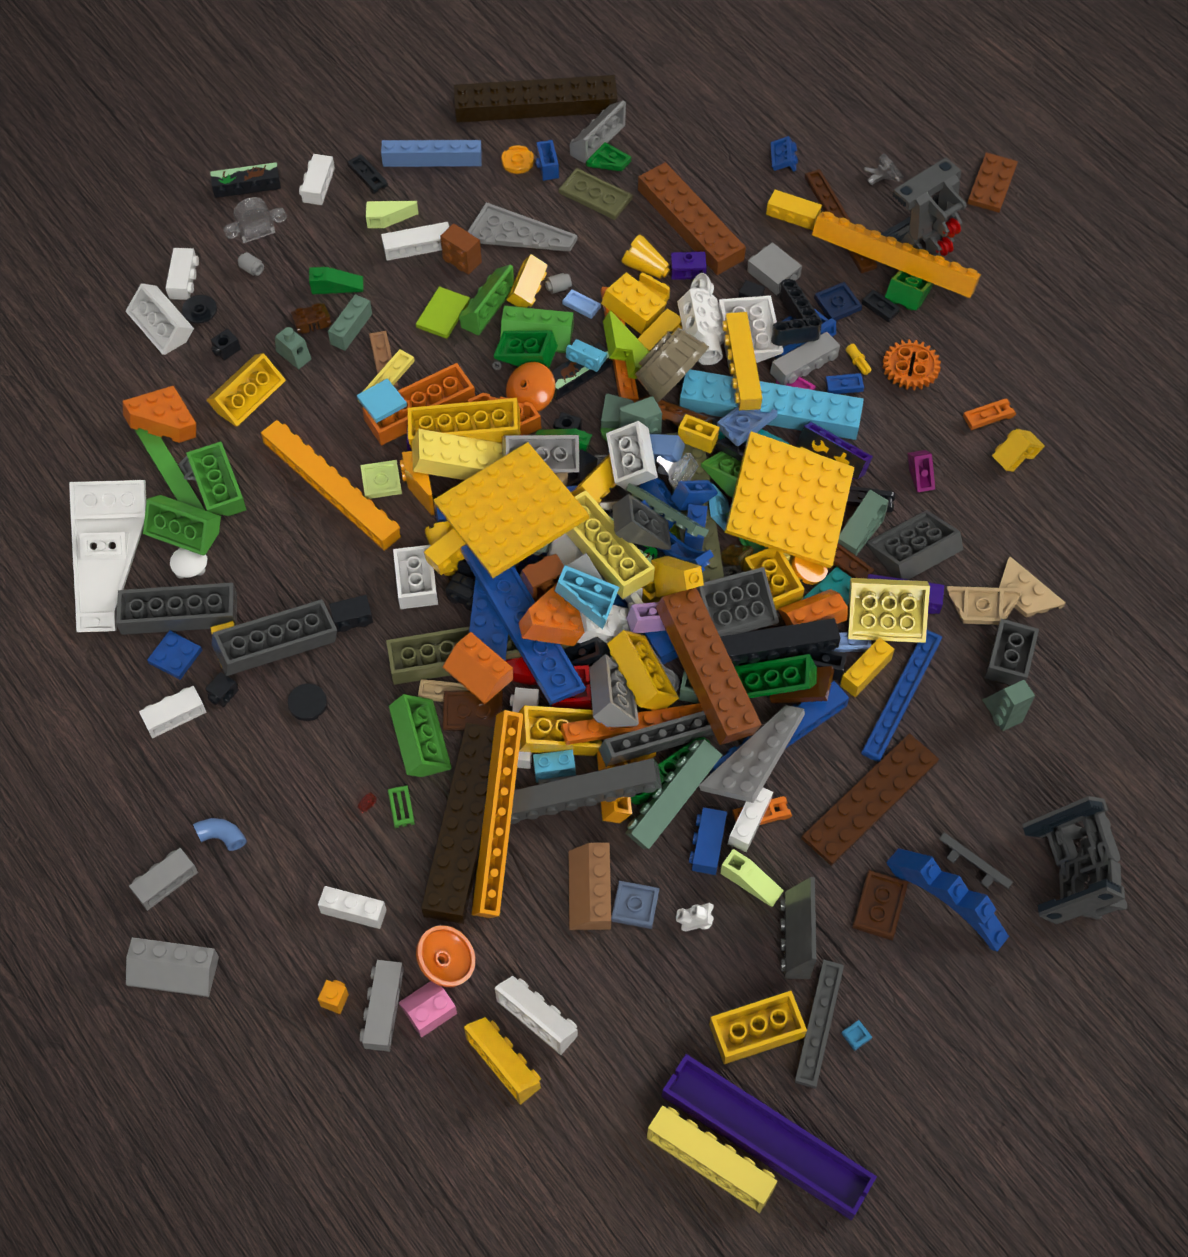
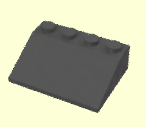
(916, 545)
(739, 602)
(799, 930)

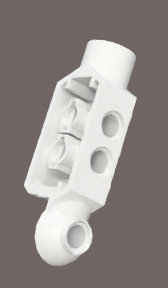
(702, 317)

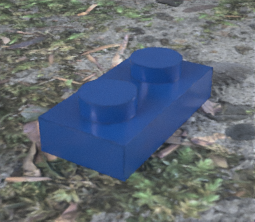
(844, 383)

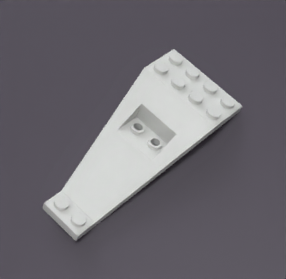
(103, 515)

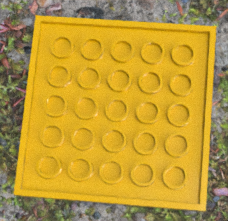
(789, 500)
(511, 509)

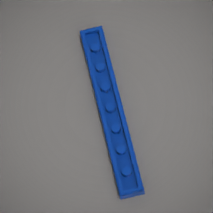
(901, 697)

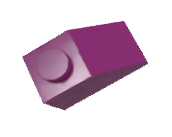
(921, 470)

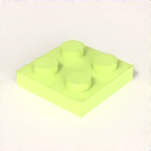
(381, 479)

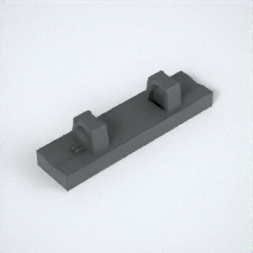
(992, 873)

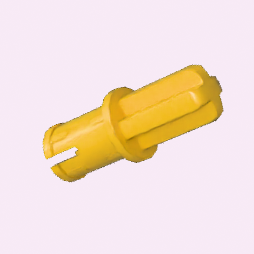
(858, 359)

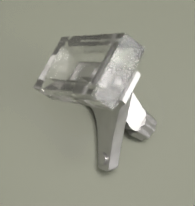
(886, 170)
(678, 471)

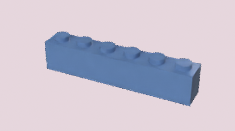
(431, 153)

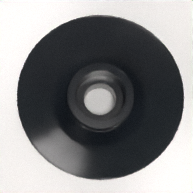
(199, 309)

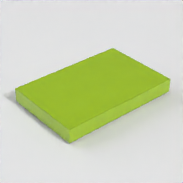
(442, 312)

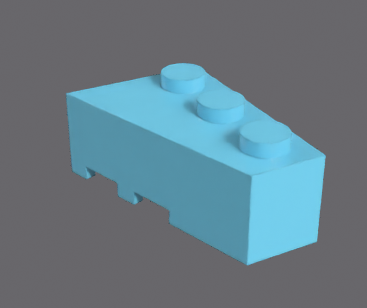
(587, 594)

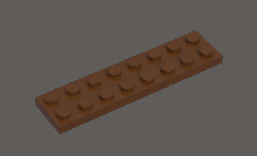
(870, 799)

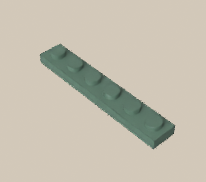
(670, 513)

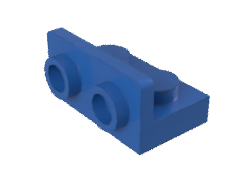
(783, 154)

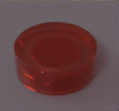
(367, 802)

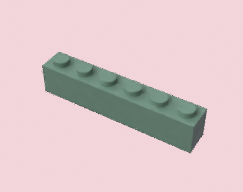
(673, 794)

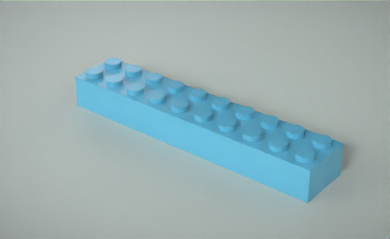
(795, 406)

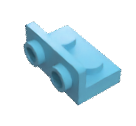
(586, 355)

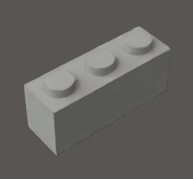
(163, 878)

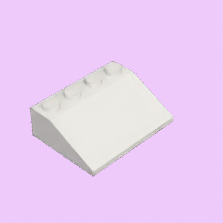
(761, 321)

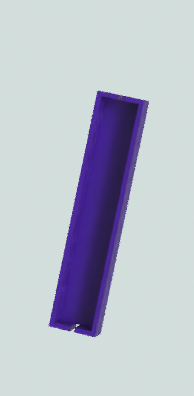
(769, 1137)

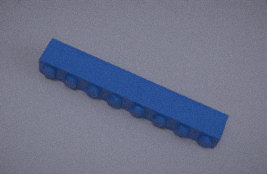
(815, 715)

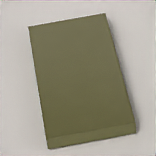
(595, 193)

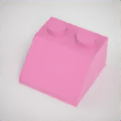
(428, 1008)

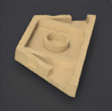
(1035, 595)
(983, 604)

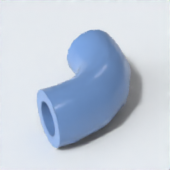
(222, 830)

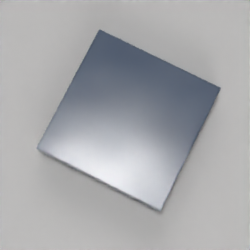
(635, 904)

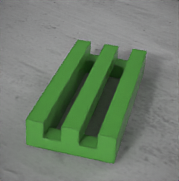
(404, 821)

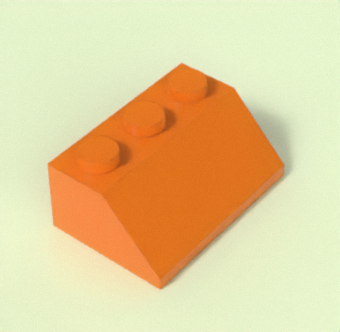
(816, 608)
(478, 668)

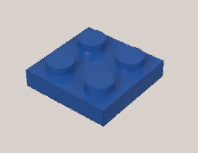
(174, 655)

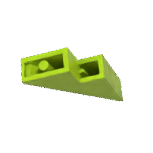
(623, 344)

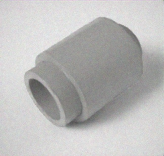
(250, 264)
(558, 283)

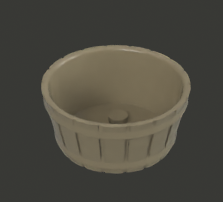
(669, 362)

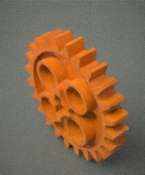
(925, 365)

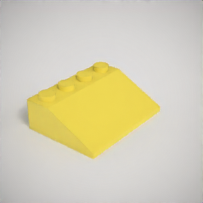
(888, 610)

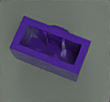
(687, 265)

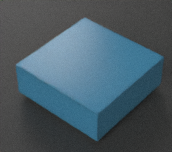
(856, 1035)

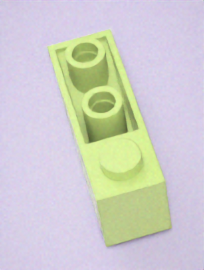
(386, 213)
(750, 877)

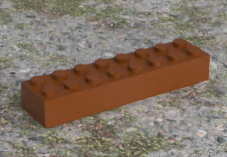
(691, 218)
(708, 666)

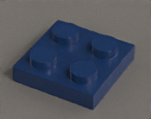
(838, 301)

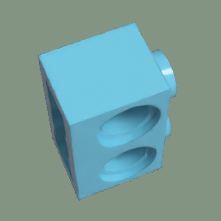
(554, 764)

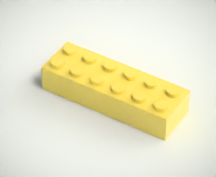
(452, 454)
(612, 556)
(711, 1158)

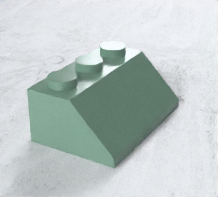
(644, 411)

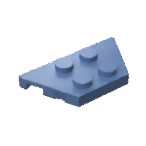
(739, 424)

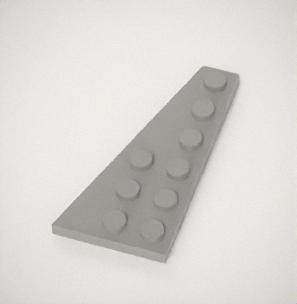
(507, 228)
(751, 765)

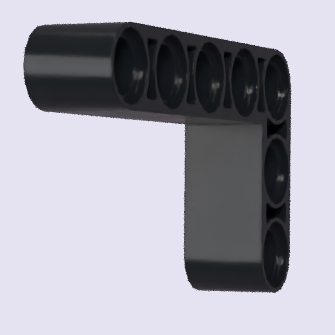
(805, 323)

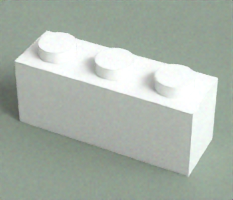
(317, 179)
(182, 273)
(172, 711)
(749, 820)
(352, 907)

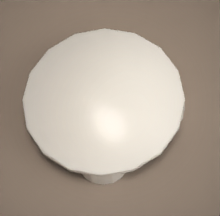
(187, 563)

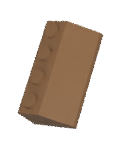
(590, 887)

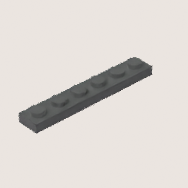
(819, 1024)

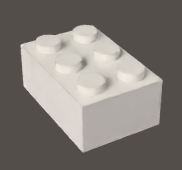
(631, 455)
(414, 578)
(614, 625)

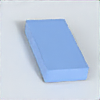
(581, 304)

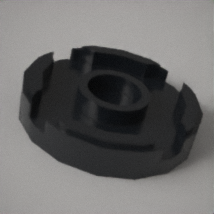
(307, 702)

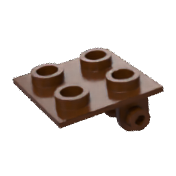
(309, 315)

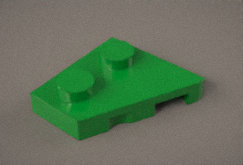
(608, 158)

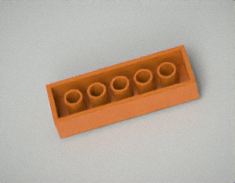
(440, 388)

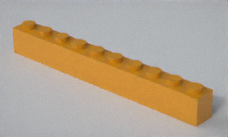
(896, 254)
(331, 485)
(497, 815)

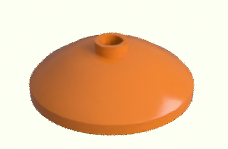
(539, 385)
(452, 950)

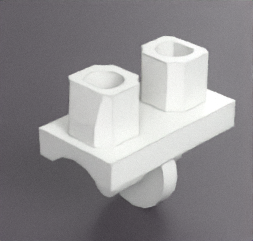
(695, 917)

